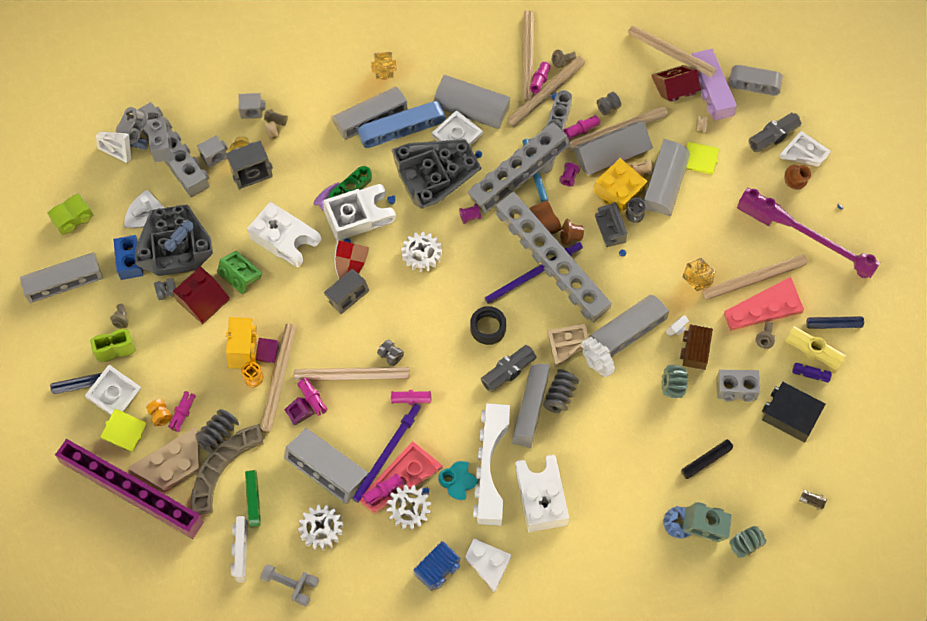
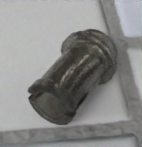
(279, 119)
(813, 499)

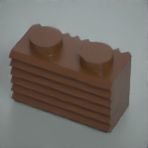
(697, 347)

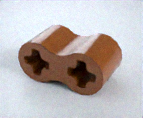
(546, 216)

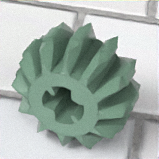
(674, 381)
(747, 541)

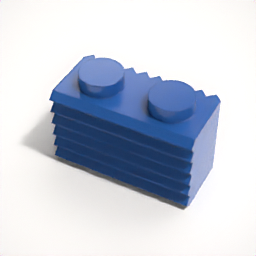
(437, 566)

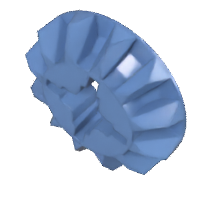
(670, 526)

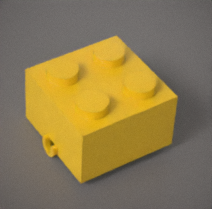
(619, 185)
(240, 342)

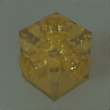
(383, 65)
(699, 274)

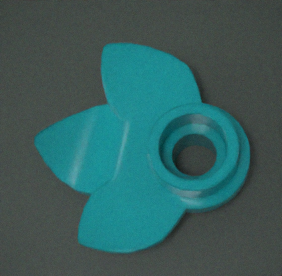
(460, 480)

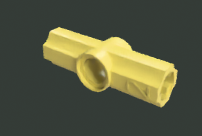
(825, 354)

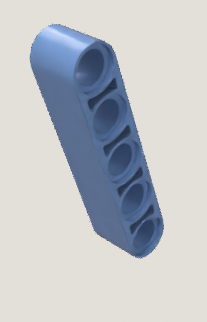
(401, 124)

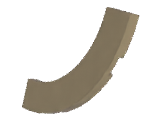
(216, 463)

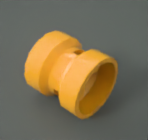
(255, 378)
(159, 413)

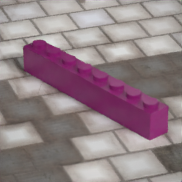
(129, 488)

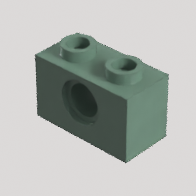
(696, 523)

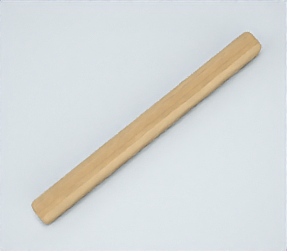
(672, 51)
(528, 55)
(546, 91)
(646, 117)
(754, 277)
(352, 373)
(278, 378)

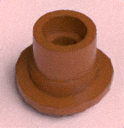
(797, 176)
(571, 232)

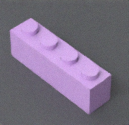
(715, 89)

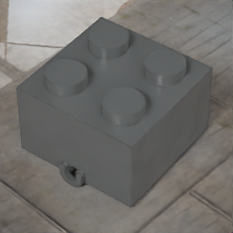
(249, 164)

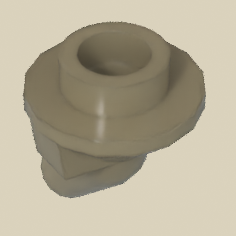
(559, 59)
(119, 318)
(765, 338)

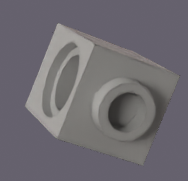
(251, 105)
(212, 151)

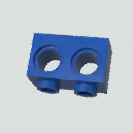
(126, 257)

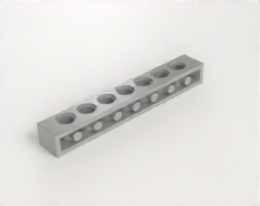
(514, 205)

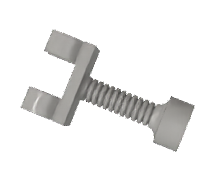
(269, 574)

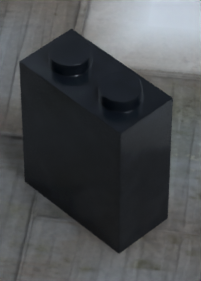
(792, 411)

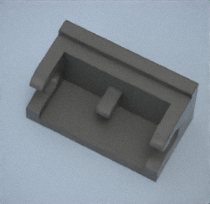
(611, 225)
(347, 291)

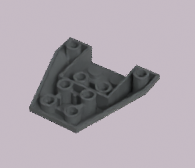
(434, 169)
(186, 257)

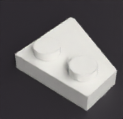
(114, 144)
(805, 150)
(488, 562)

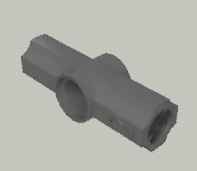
(774, 132)
(508, 368)

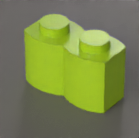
(70, 214)
(117, 343)

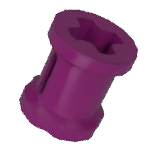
(569, 174)
(470, 213)

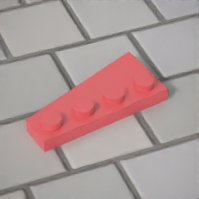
(765, 306)
(412, 466)

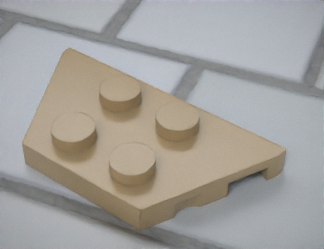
(171, 462)

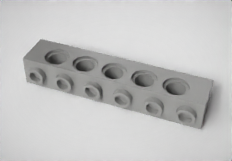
(528, 167)
(191, 183)

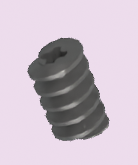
(560, 391)
(214, 430)

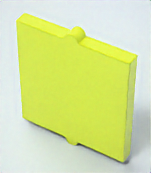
(702, 158)
(123, 430)

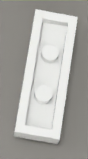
(239, 549)

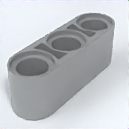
(756, 80)

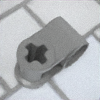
(131, 124)

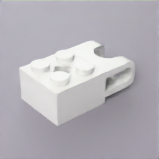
(356, 212)
(282, 234)
(539, 489)

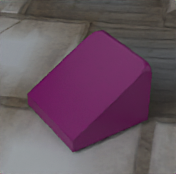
(267, 350)
(299, 410)

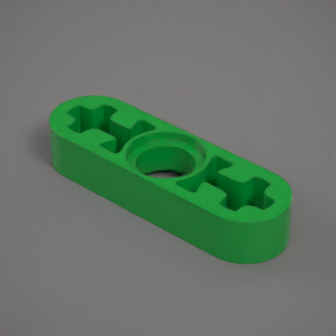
(353, 178)
(253, 498)

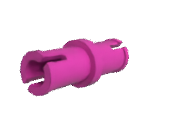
(540, 77)
(582, 126)
(312, 396)
(411, 397)
(181, 411)
(382, 489)

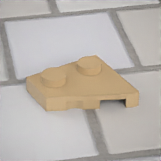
(566, 342)

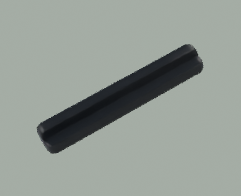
(706, 459)

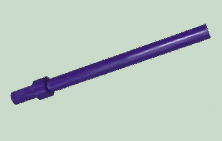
(527, 276)
(406, 422)

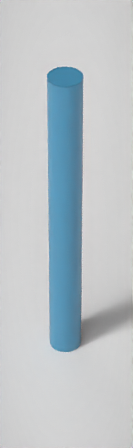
(538, 181)

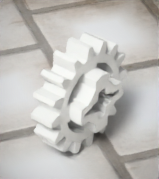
(428, 246)
(598, 357)
(413, 516)
(325, 520)

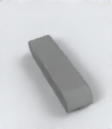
(561, 108)

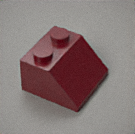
(677, 82)
(201, 295)

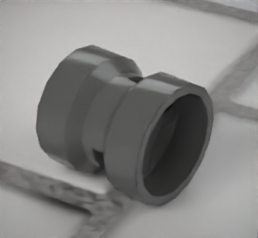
(608, 103)
(635, 210)
(161, 291)
(390, 352)

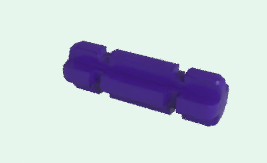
(812, 372)

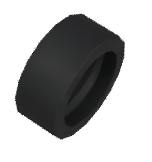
(488, 311)

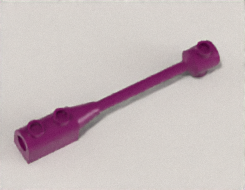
(768, 211)

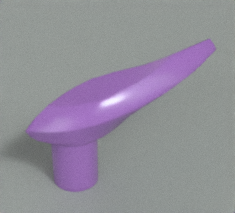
(324, 195)

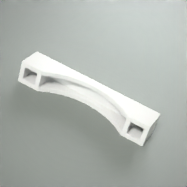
(490, 503)

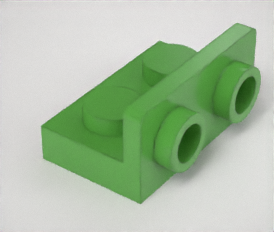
(238, 271)

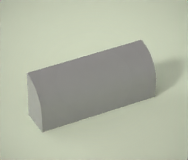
(472, 101)
(370, 110)
(608, 148)
(667, 178)
(61, 277)
(631, 324)
(531, 405)
(325, 465)

